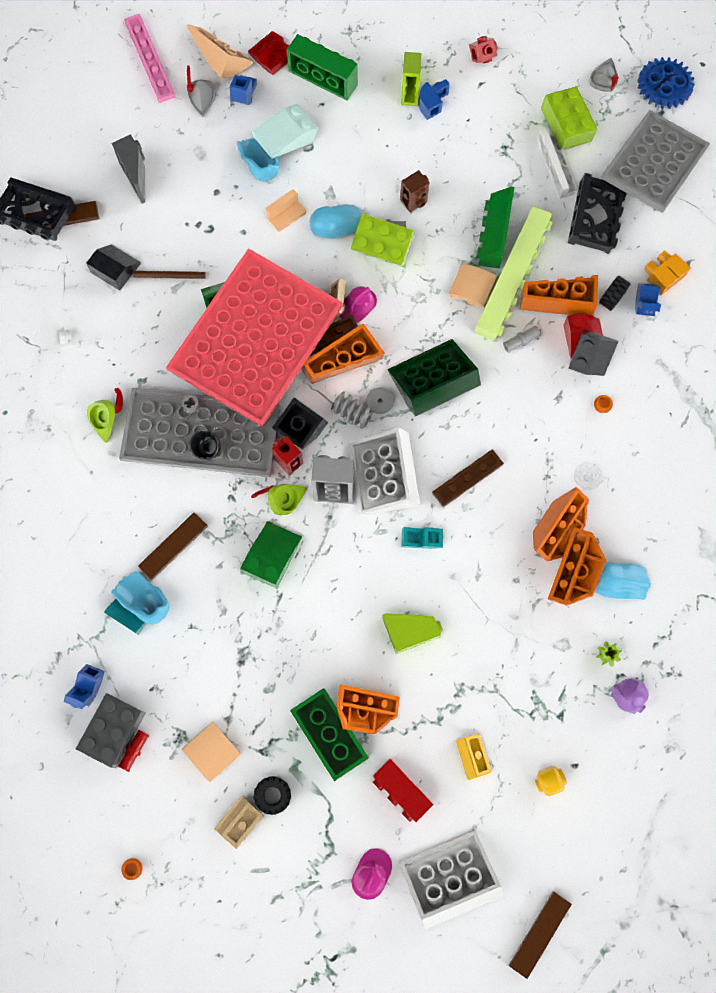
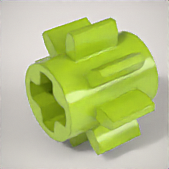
(607, 659)

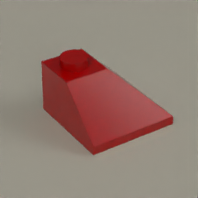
(575, 324)

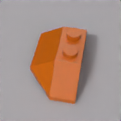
(557, 524)
(578, 570)
(365, 709)

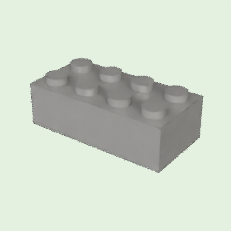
(333, 479)

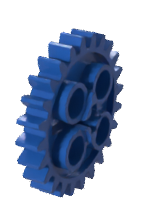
(665, 83)

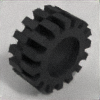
(614, 293)
(259, 795)

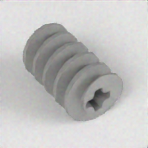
(351, 410)

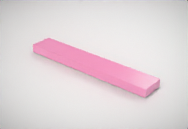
(149, 58)

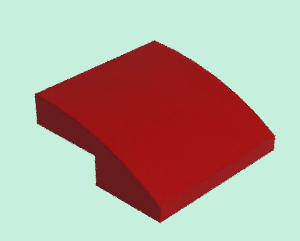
(270, 52)

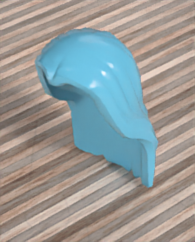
(259, 162)
(335, 221)
(623, 581)
(142, 598)

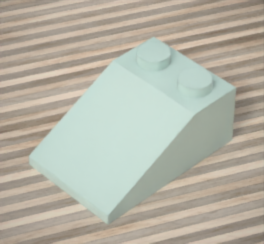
(285, 131)

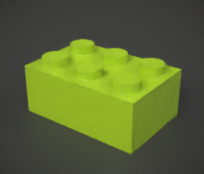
(568, 118)
(382, 240)

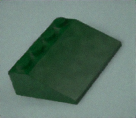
(435, 377)

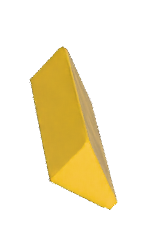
(473, 756)

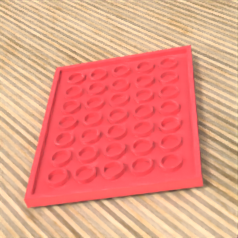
(254, 337)

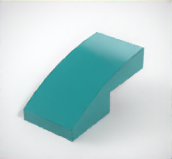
(422, 538)

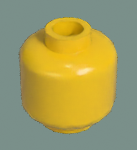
(551, 781)

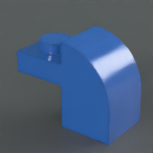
(242, 89)
(430, 98)
(647, 299)
(85, 688)

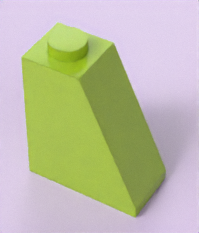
(411, 78)
(411, 630)

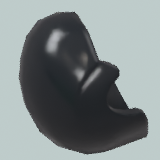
(205, 445)

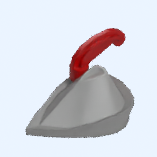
(604, 76)
(200, 93)

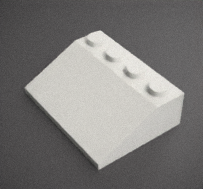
(384, 473)
(451, 879)

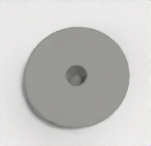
(380, 400)

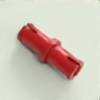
(133, 750)

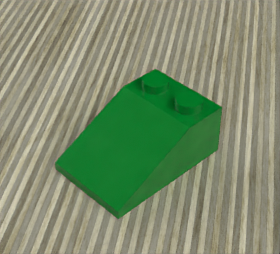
(271, 555)

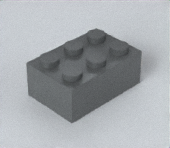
(110, 731)

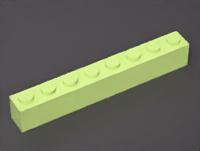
(513, 274)

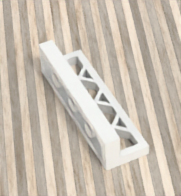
(555, 166)

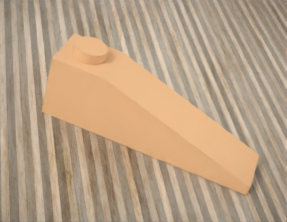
(218, 54)

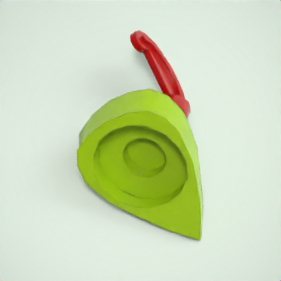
(102, 415)
(283, 497)

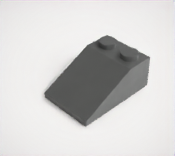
(131, 161)

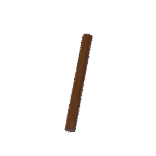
(170, 274)

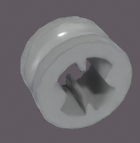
(194, 408)

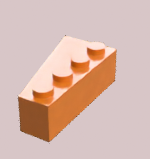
(343, 355)

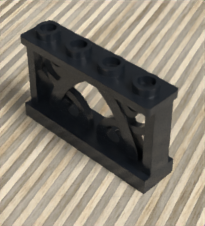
(34, 224)
(579, 228)

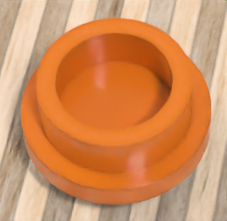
(603, 404)
(132, 869)

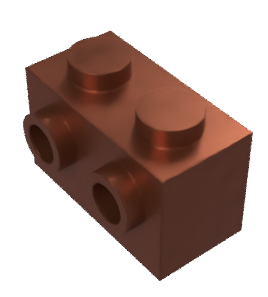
(414, 191)

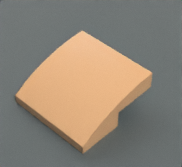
(473, 285)
(211, 751)

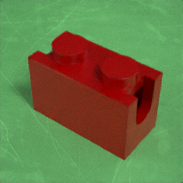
(287, 455)

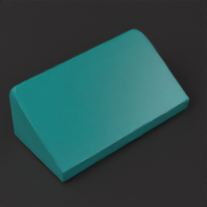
(124, 617)

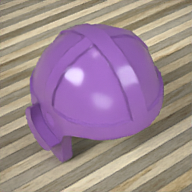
(630, 695)

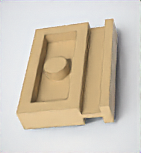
(239, 822)

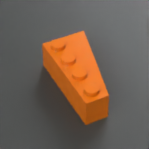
(561, 296)

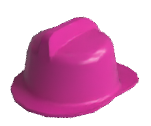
(359, 303)
(372, 874)

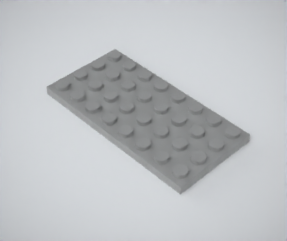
(160, 434)

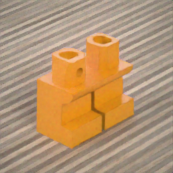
(668, 273)

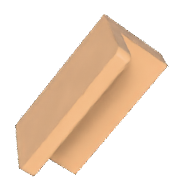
(285, 210)

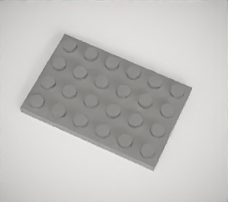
(655, 161)

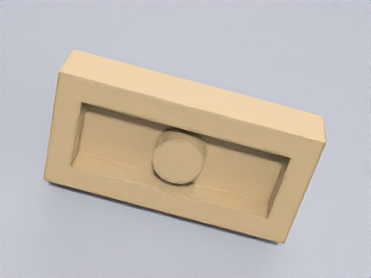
(339, 291)

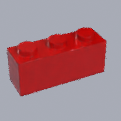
(402, 791)

